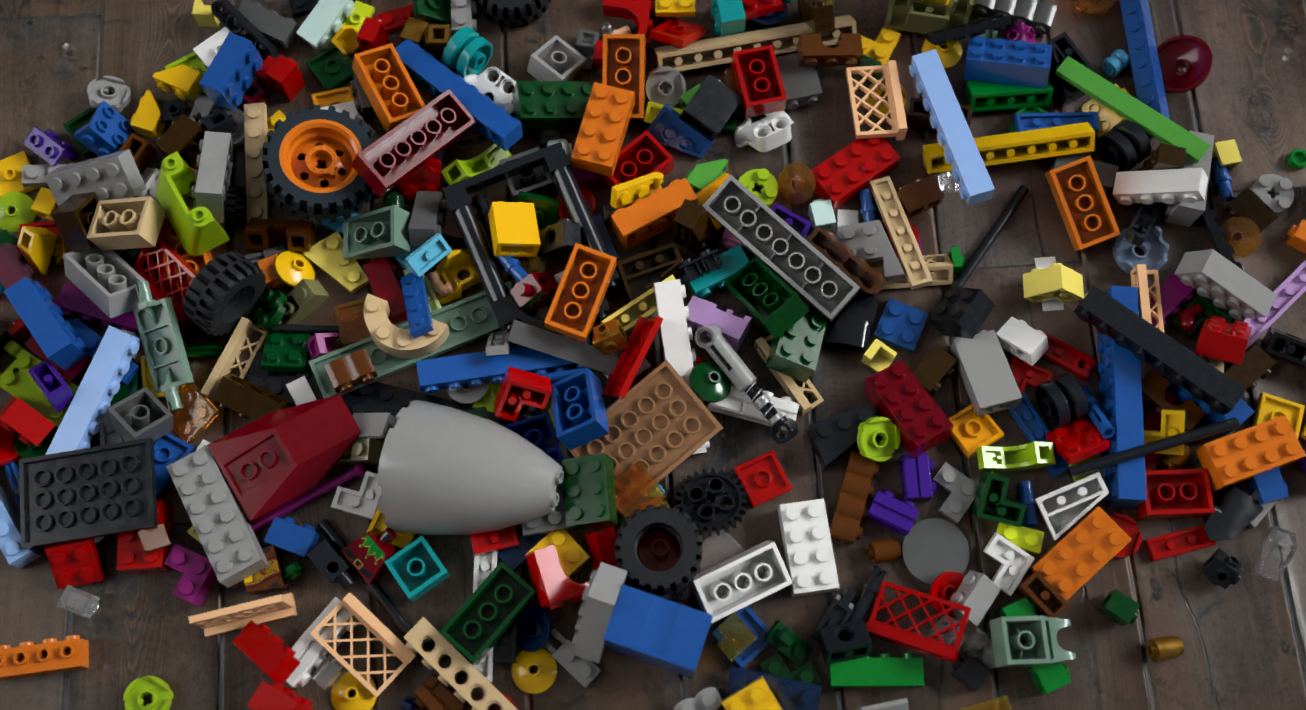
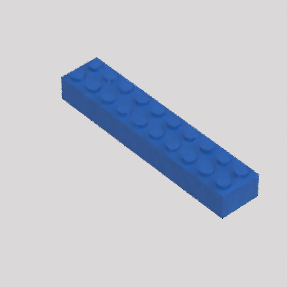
(1124, 410)

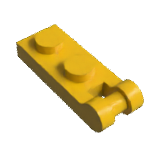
(634, 189)

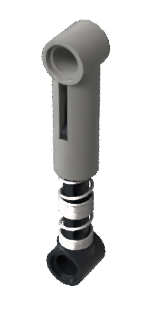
(744, 381)

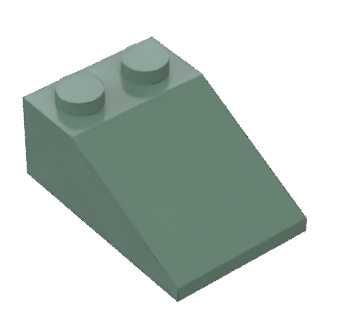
(377, 234)

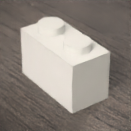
(1022, 340)

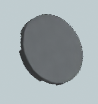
(933, 549)

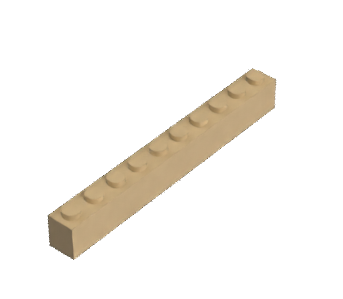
(720, 49)

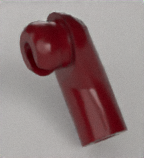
(1186, 317)

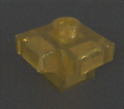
(736, 637)

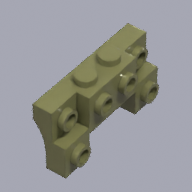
(926, 16)

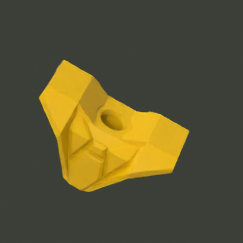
(448, 272)

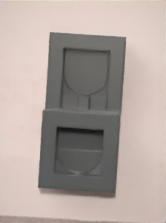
(586, 46)

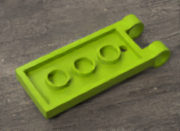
(24, 387)

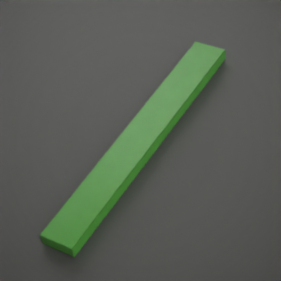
(1131, 108)

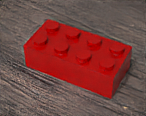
(853, 169)

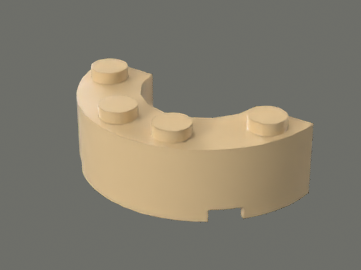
(396, 340)

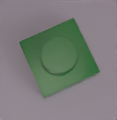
(956, 258)

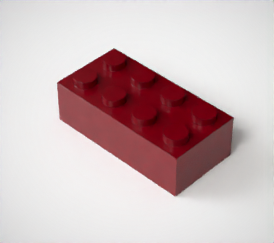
(908, 405)

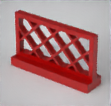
(159, 288)
(631, 357)
(912, 640)

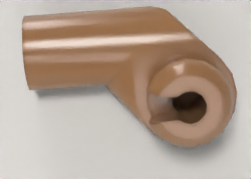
(438, 287)

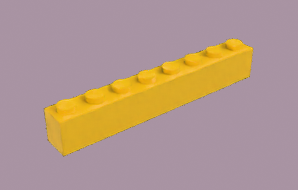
(1020, 146)

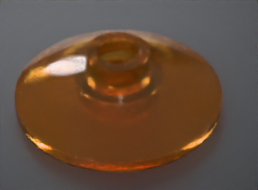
(804, 183)
(1250, 235)

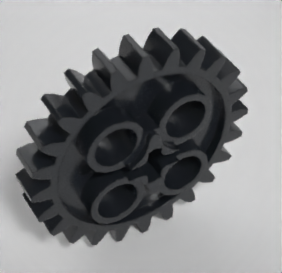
(712, 501)

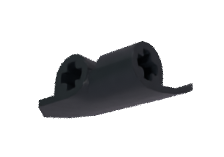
(855, 323)
(1232, 514)

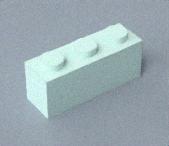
(324, 22)

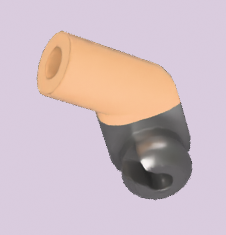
(607, 29)

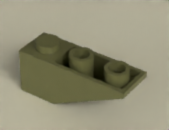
(303, 301)
(363, 451)

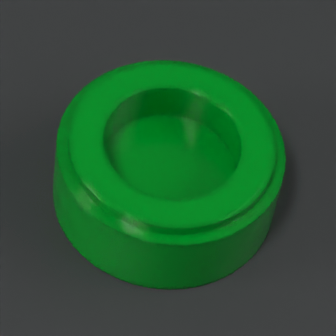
(1297, 159)

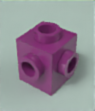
(1020, 32)

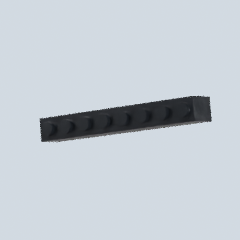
(1159, 351)

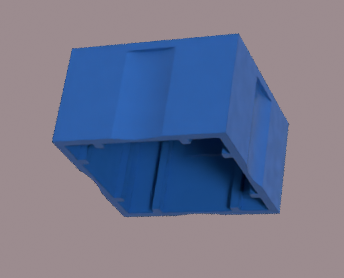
(657, 631)

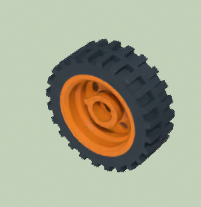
(298, 137)

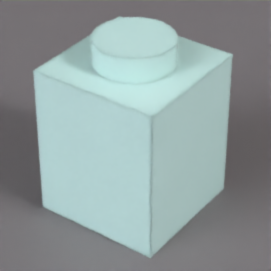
(822, 214)

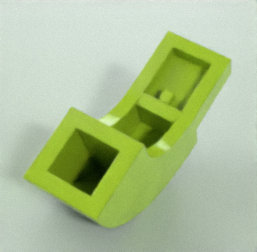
(463, 169)
(1016, 458)

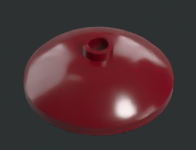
(1187, 53)

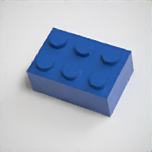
(231, 71)
(579, 409)

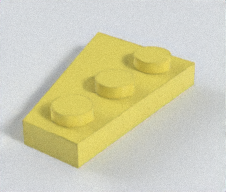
(329, 258)

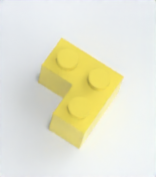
(1053, 283)

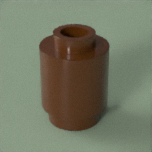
(883, 550)

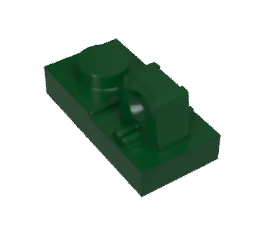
(788, 643)

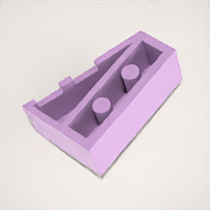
(705, 313)

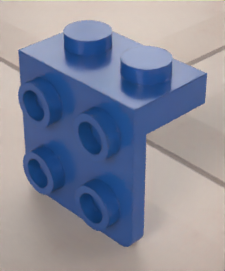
(105, 131)

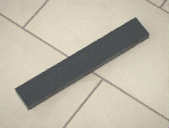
(561, 347)

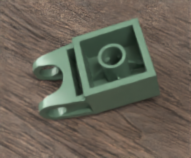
(1027, 641)

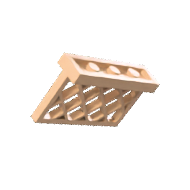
(894, 101)
(238, 616)
(374, 626)

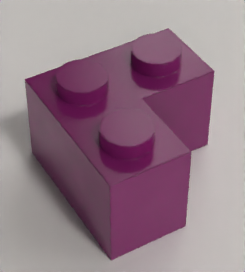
(197, 574)

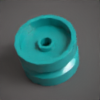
(467, 52)

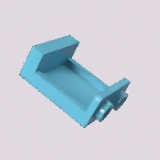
(425, 256)

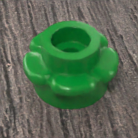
(293, 570)

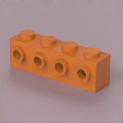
(44, 658)

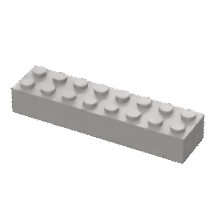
(781, 248)

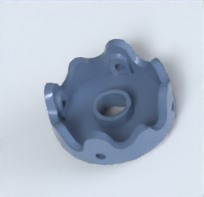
(1154, 251)

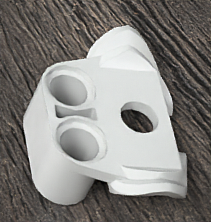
(499, 88)
(765, 133)

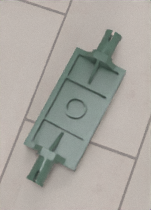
(162, 345)

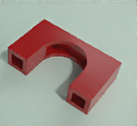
(634, 10)
(549, 578)

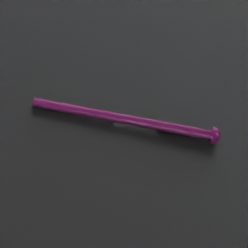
(359, 469)

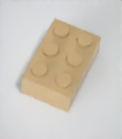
(126, 223)

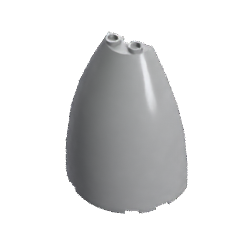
(461, 474)

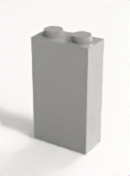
(985, 373)

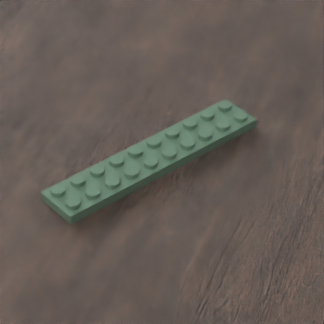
(466, 320)

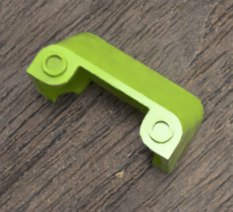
(194, 228)

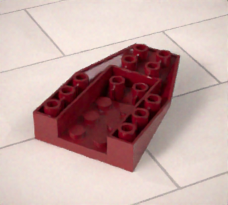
(284, 454)

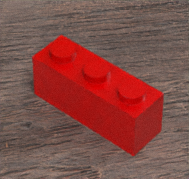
(267, 651)

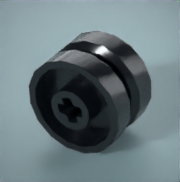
(1124, 145)
(1061, 400)

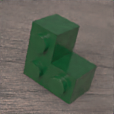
(991, 500)

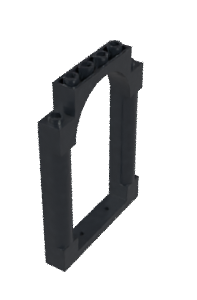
(477, 245)

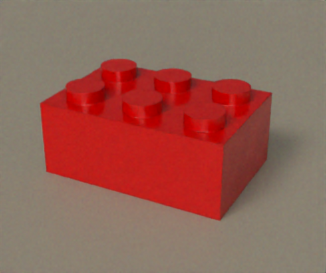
(758, 81)
(640, 158)
(1223, 339)
(1177, 494)
(130, 553)

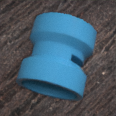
(1113, 65)

